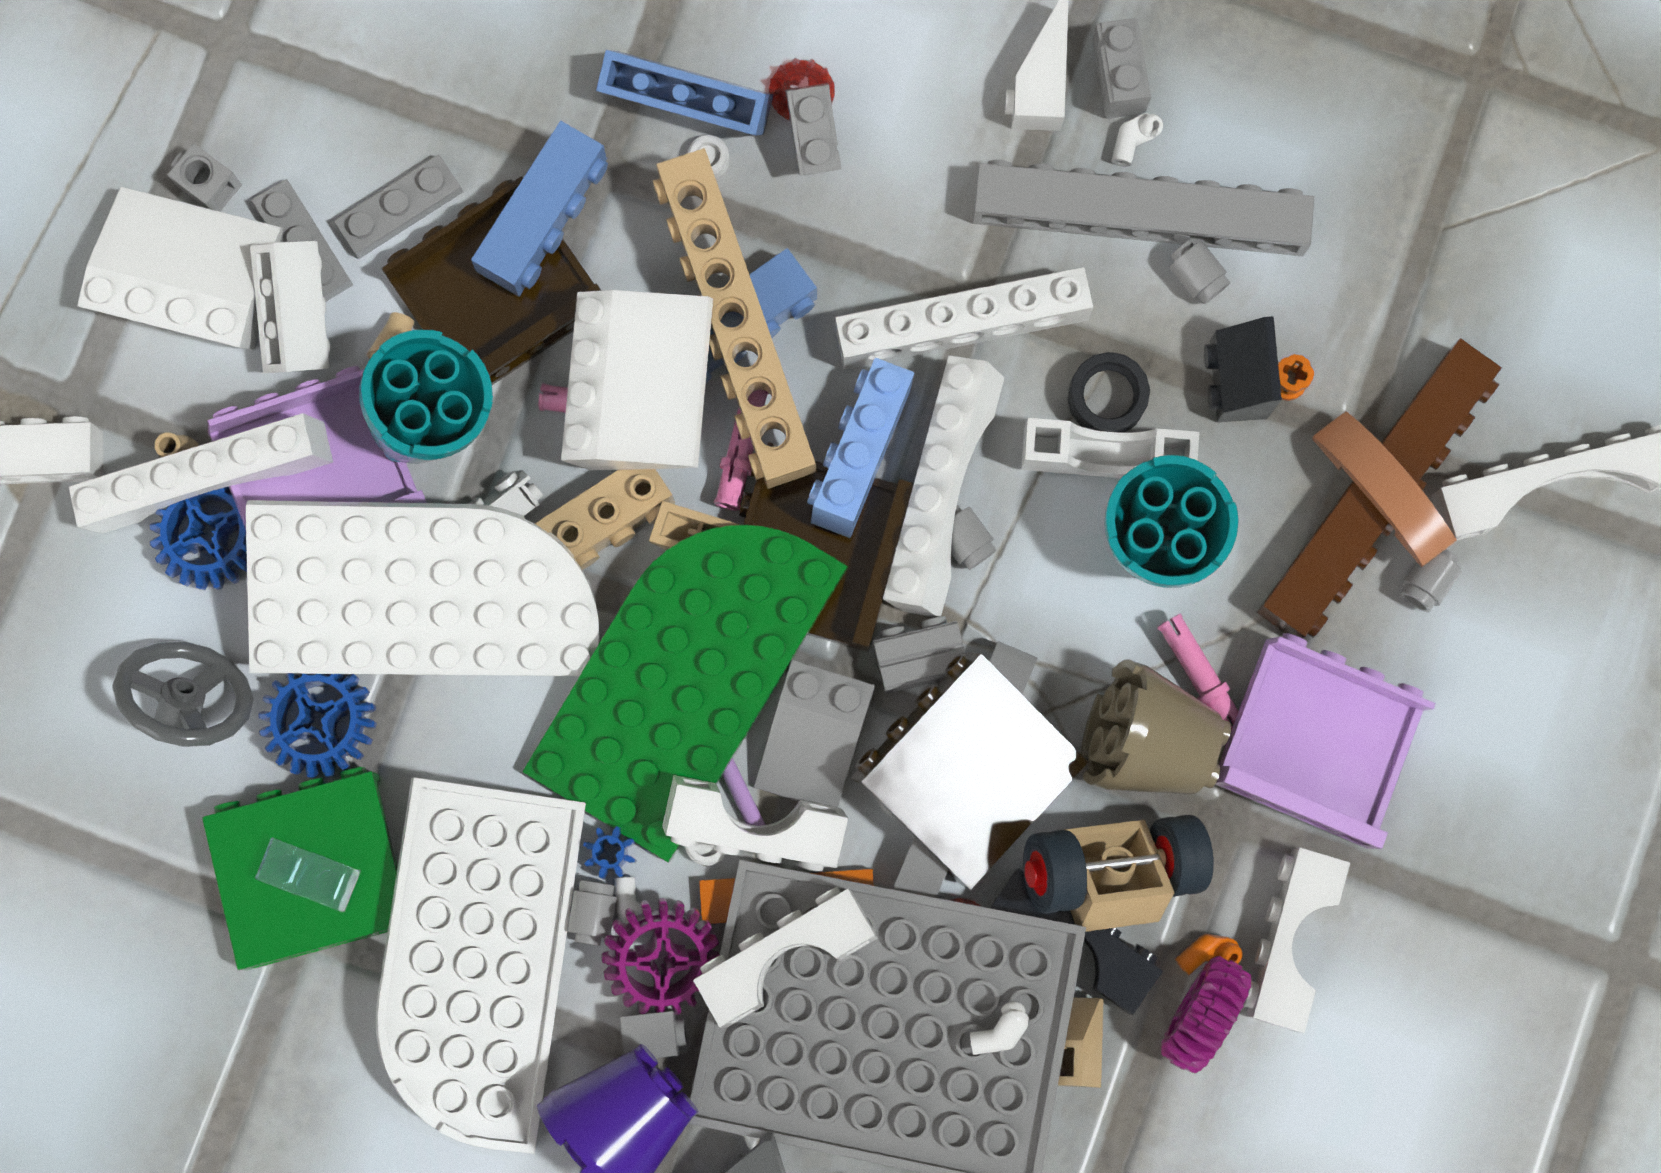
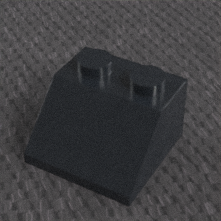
(1244, 371)

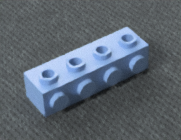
(862, 446)

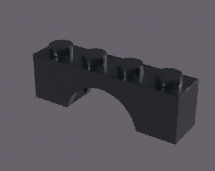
(1120, 972)

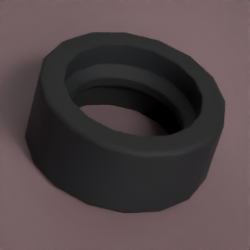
(1111, 362)

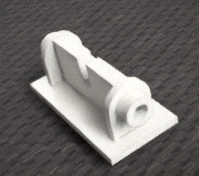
(513, 494)

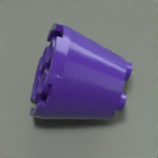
(619, 1115)

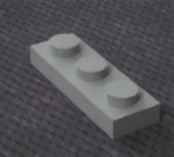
(398, 206)
(284, 209)

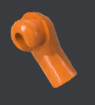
(1206, 948)

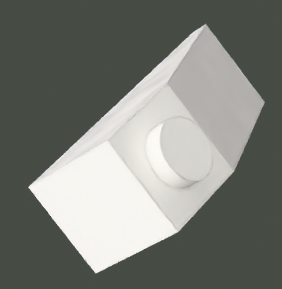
(1040, 83)

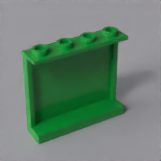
(330, 819)

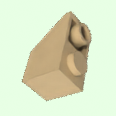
(1083, 1045)

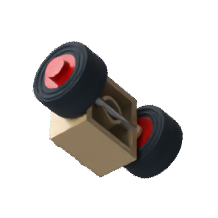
(1118, 870)

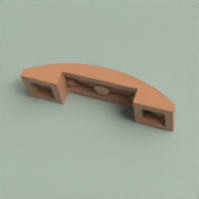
(1387, 486)

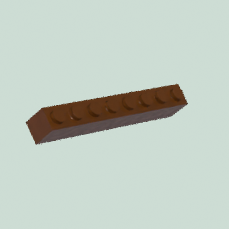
(1354, 523)

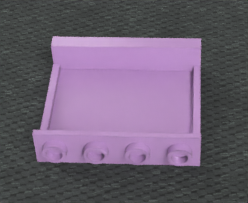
(358, 467)
(1321, 740)

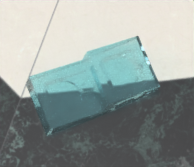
(307, 874)

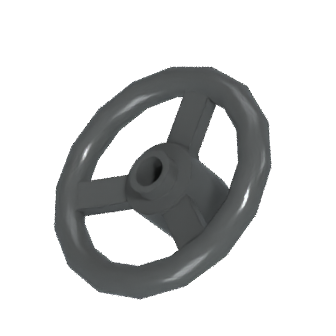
(181, 699)

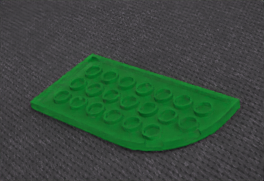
(683, 673)

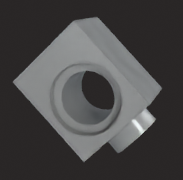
(212, 193)
(657, 1031)

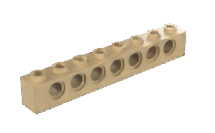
(694, 176)

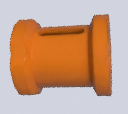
(1303, 376)

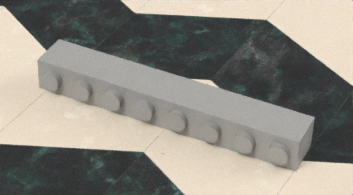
(1143, 208)

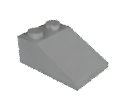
(814, 735)

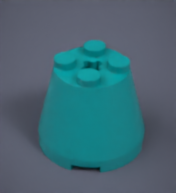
(424, 396)
(1190, 505)

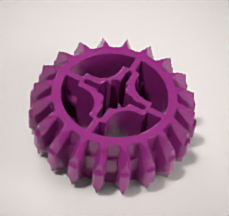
(643, 956)
(1206, 1014)

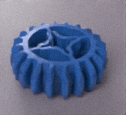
(191, 541)
(299, 729)

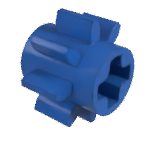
(598, 849)

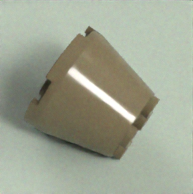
(1151, 735)

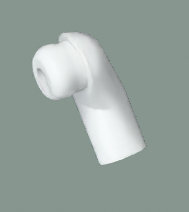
(1134, 133)
(626, 898)
(1006, 1032)

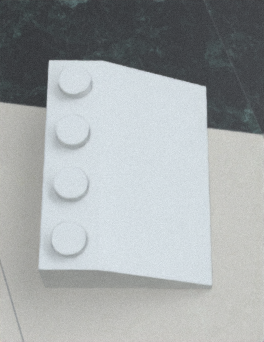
(177, 268)
(637, 380)

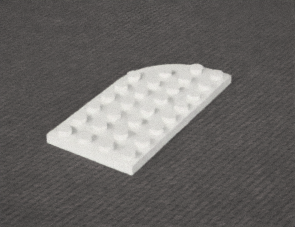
(412, 591)
(477, 957)

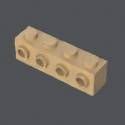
(608, 513)

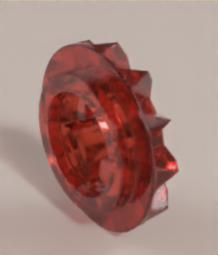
(793, 74)

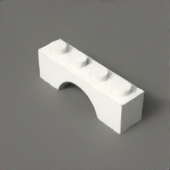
(1071, 449)
(807, 834)
(736, 985)
(1279, 991)

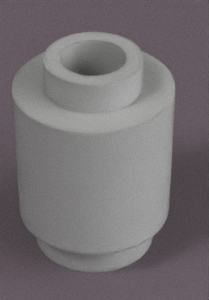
(1199, 271)
(970, 539)
(1430, 584)
(592, 912)

